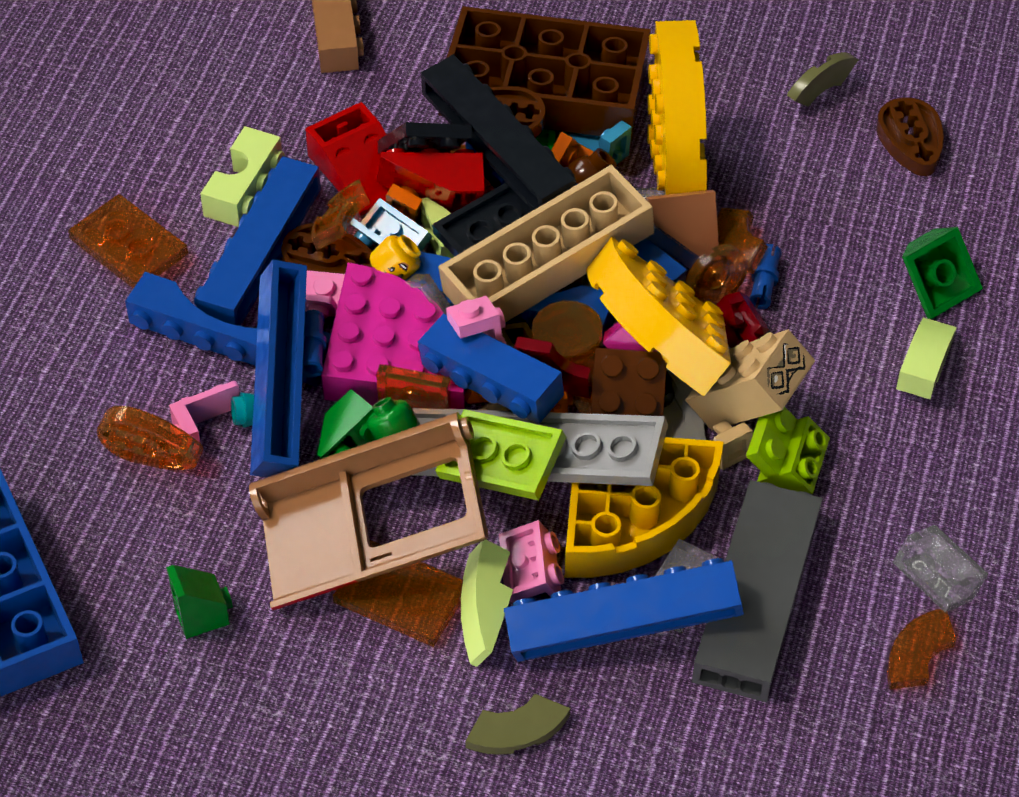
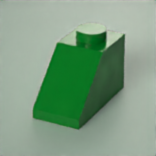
(198, 600)

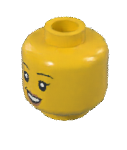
(396, 256)

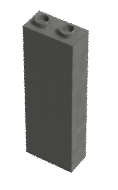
(769, 563)

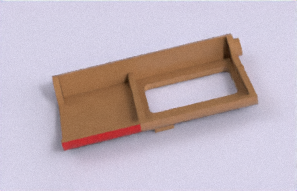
(318, 515)

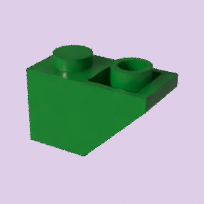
(345, 425)

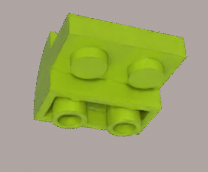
(788, 450)

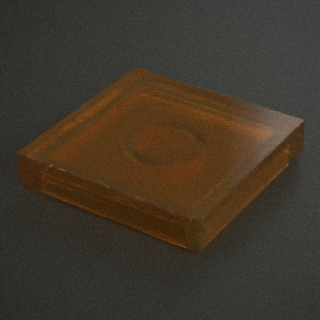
(418, 388)

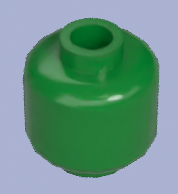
(391, 417)

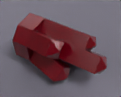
(741, 319)

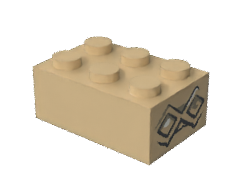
(757, 380)

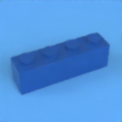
(492, 370)

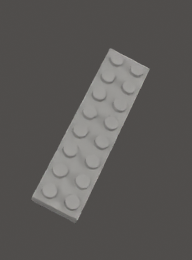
(596, 446)

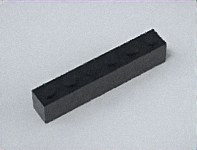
(496, 132)

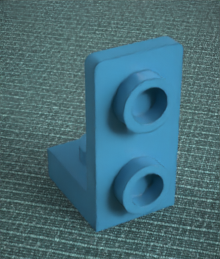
(614, 140)

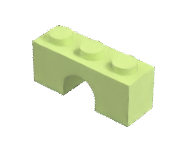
(232, 195)

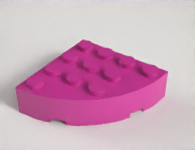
(375, 325)

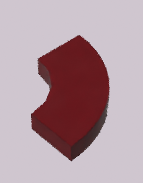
(575, 377)

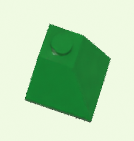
(941, 270)

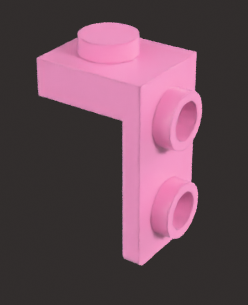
(477, 317)
(202, 407)

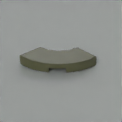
(819, 79)
(518, 728)

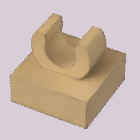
(735, 440)

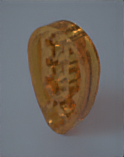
(147, 439)

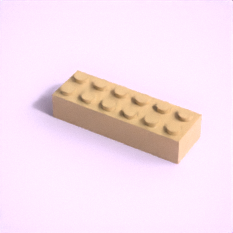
(549, 245)

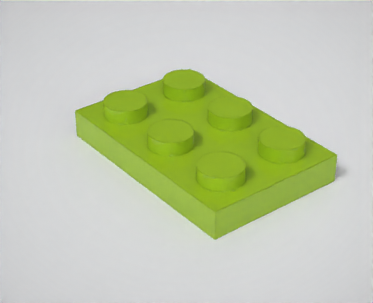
(509, 455)

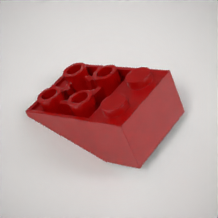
(348, 150)
(442, 177)

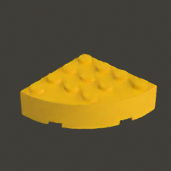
(677, 108)
(662, 314)
(633, 525)

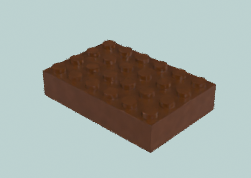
(579, 68)

